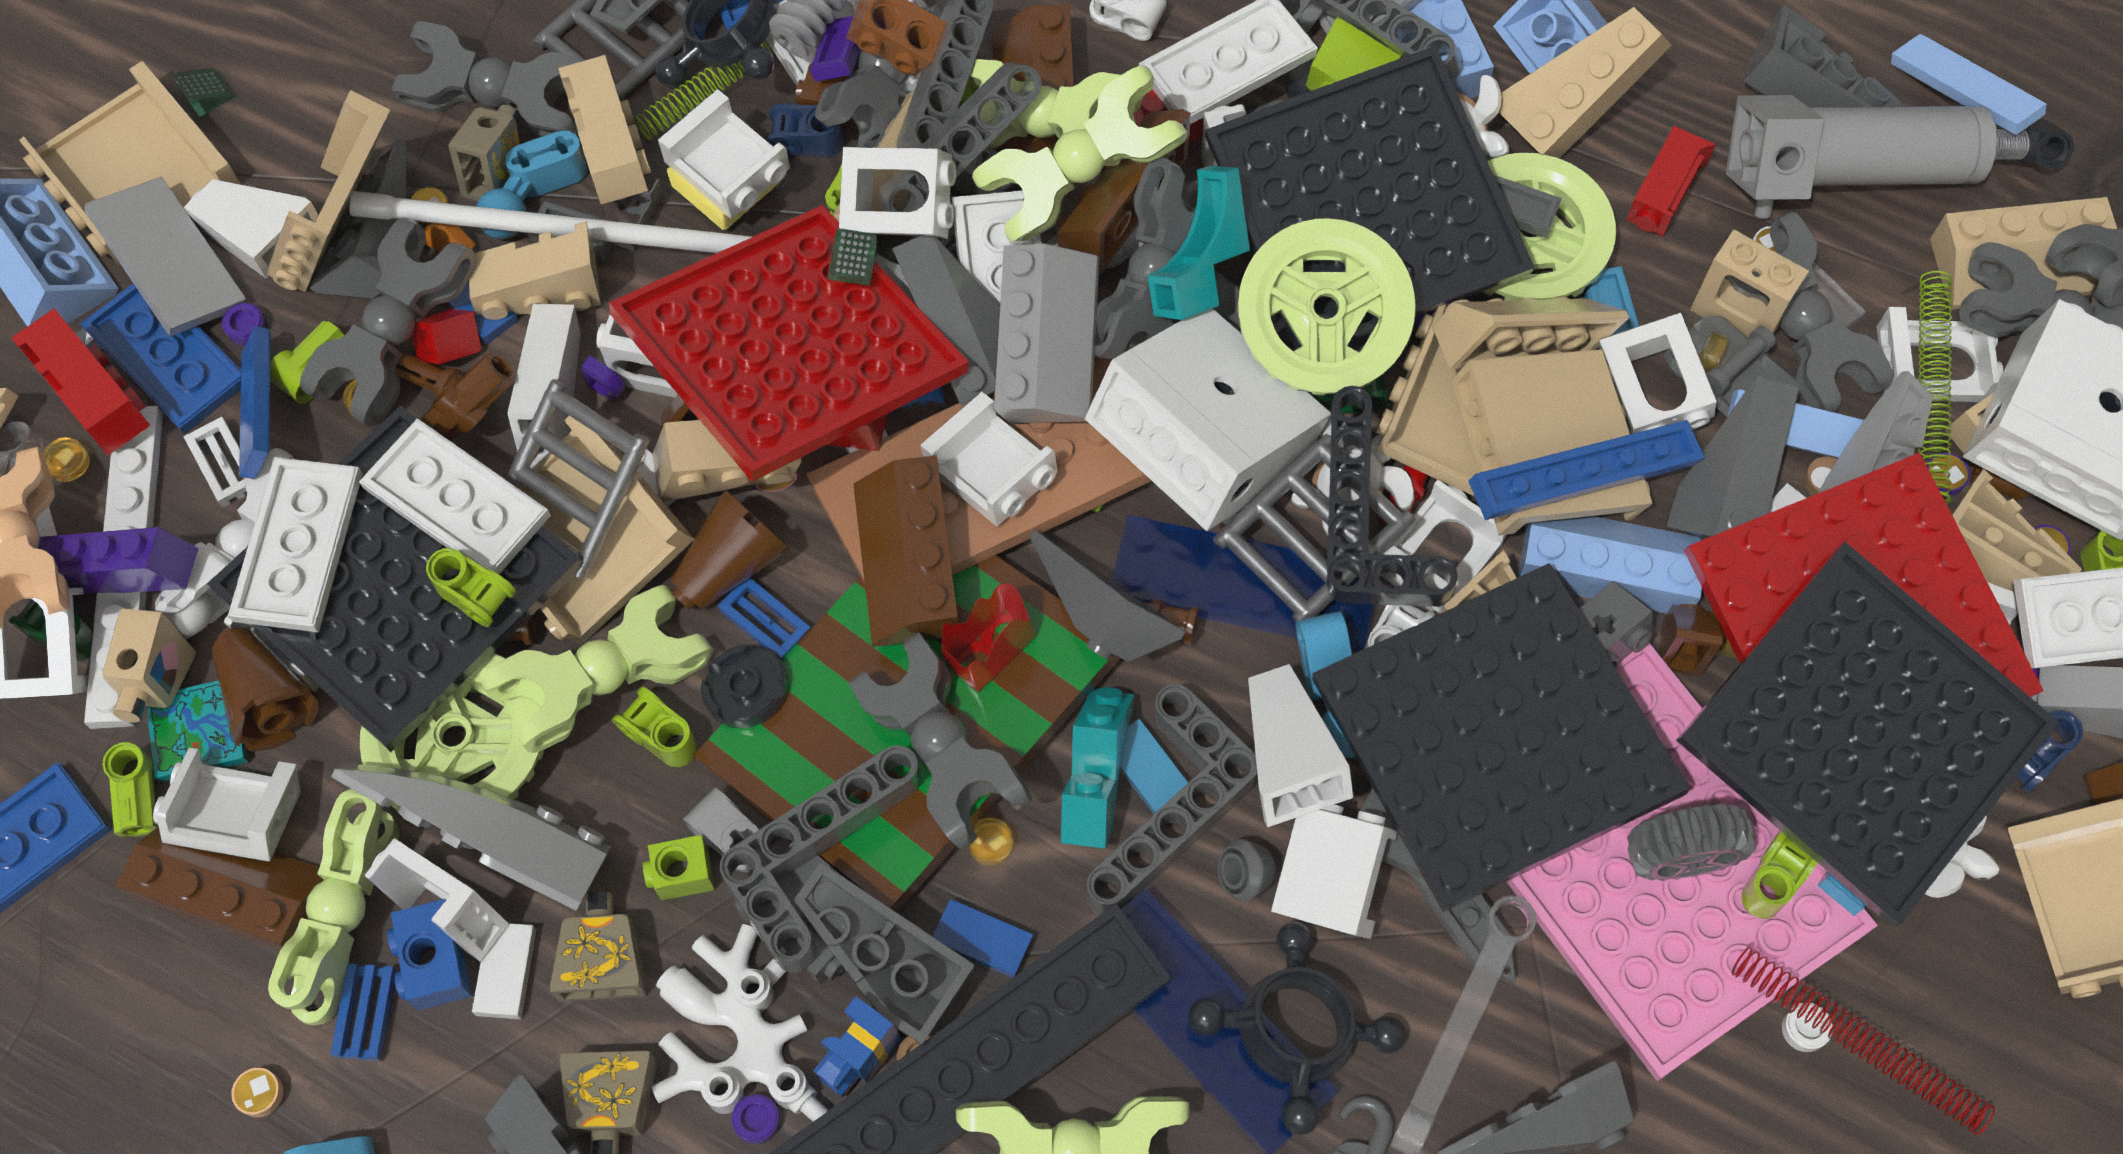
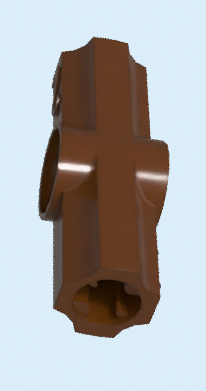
(469, 398)

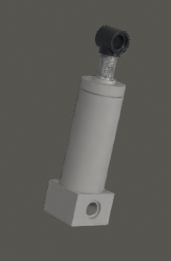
(1787, 147)

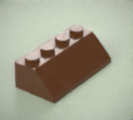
(1041, 40)
(1107, 208)
(905, 551)
(221, 890)

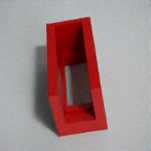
(1669, 180)

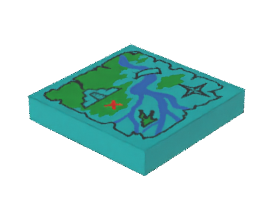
(192, 721)

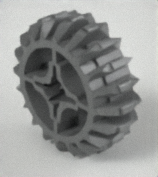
(1691, 842)

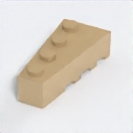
(1582, 83)

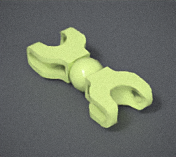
(1050, 111)
(1079, 155)
(567, 681)
(321, 944)
(1124, 1134)

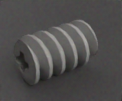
(798, 22)

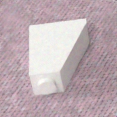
(245, 219)

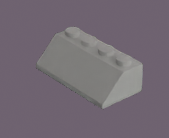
(1046, 334)

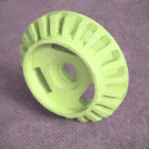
(1574, 253)
(1372, 283)
(486, 741)

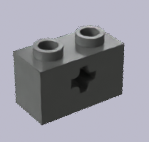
(1618, 622)

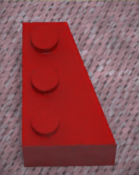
(82, 382)

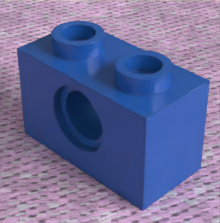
(440, 980)

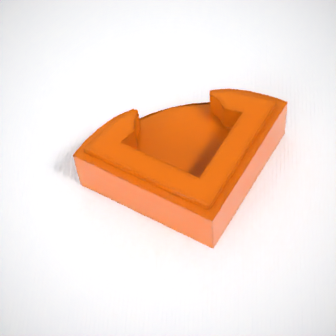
(440, 235)

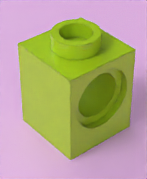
(694, 880)

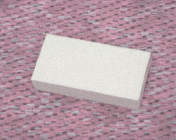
(505, 974)

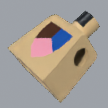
(145, 662)

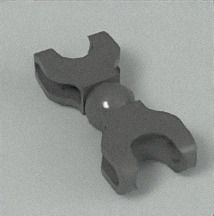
(463, 76)
(866, 96)
(1163, 225)
(2098, 255)
(2018, 293)
(388, 321)
(1822, 345)
(940, 741)

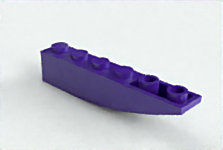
(122, 560)

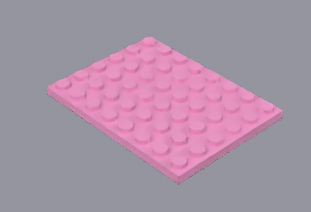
(1667, 949)

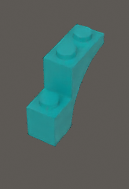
(1217, 233)
(1096, 762)

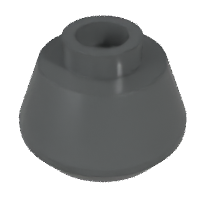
(1245, 869)

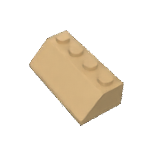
(2019, 227)
(1523, 328)

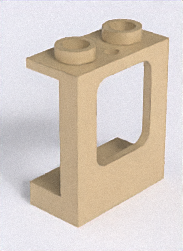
(1739, 258)

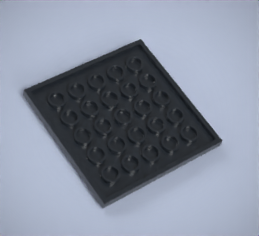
(1386, 156)
(386, 634)
(1868, 733)
(1498, 736)

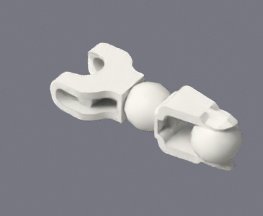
(197, 604)

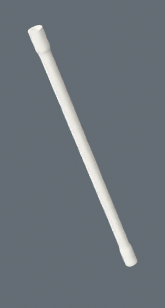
(388, 207)

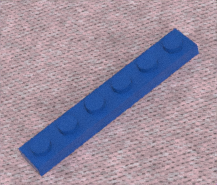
(1585, 469)

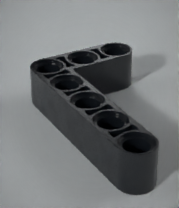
(1355, 516)

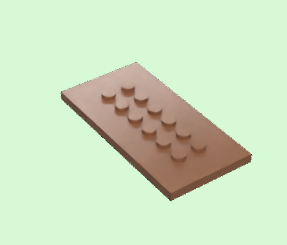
(1087, 477)

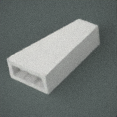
(547, 354)
(1294, 751)

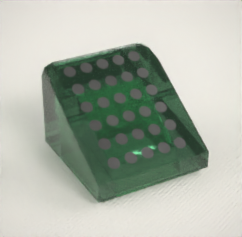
(203, 89)
(853, 256)

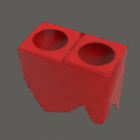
(985, 617)

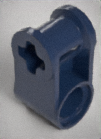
(803, 131)
(2051, 752)

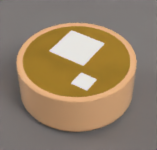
(257, 1092)

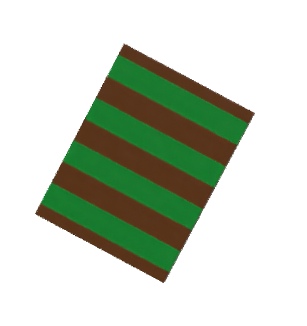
(827, 733)

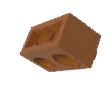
(898, 22)

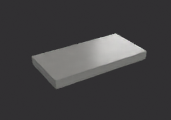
(164, 255)

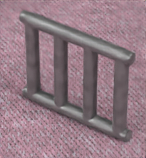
(640, 67)
(615, 484)
(1262, 508)

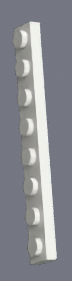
(128, 506)

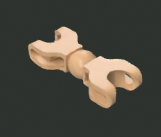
(23, 567)

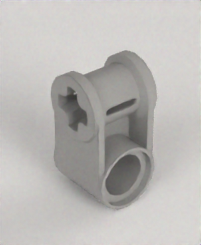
(720, 824)

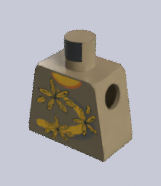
(481, 150)
(598, 955)
(607, 1095)

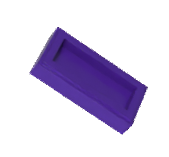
(835, 53)

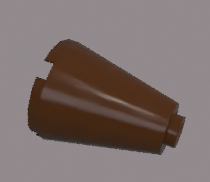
(724, 553)
(259, 691)

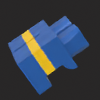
(860, 1049)

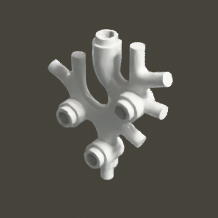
(759, 1042)

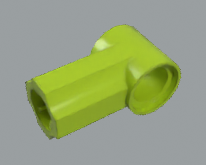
(289, 365)
(131, 794)

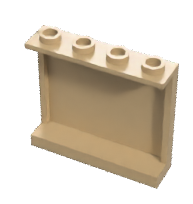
(124, 145)
(347, 156)
(1541, 408)
(1426, 421)
(636, 548)
(2077, 892)

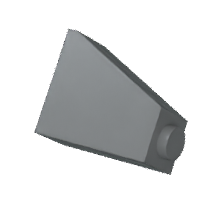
(2088, 693)

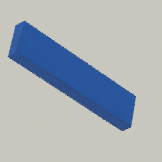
(255, 403)

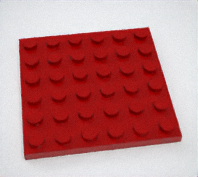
(779, 350)
(1894, 523)

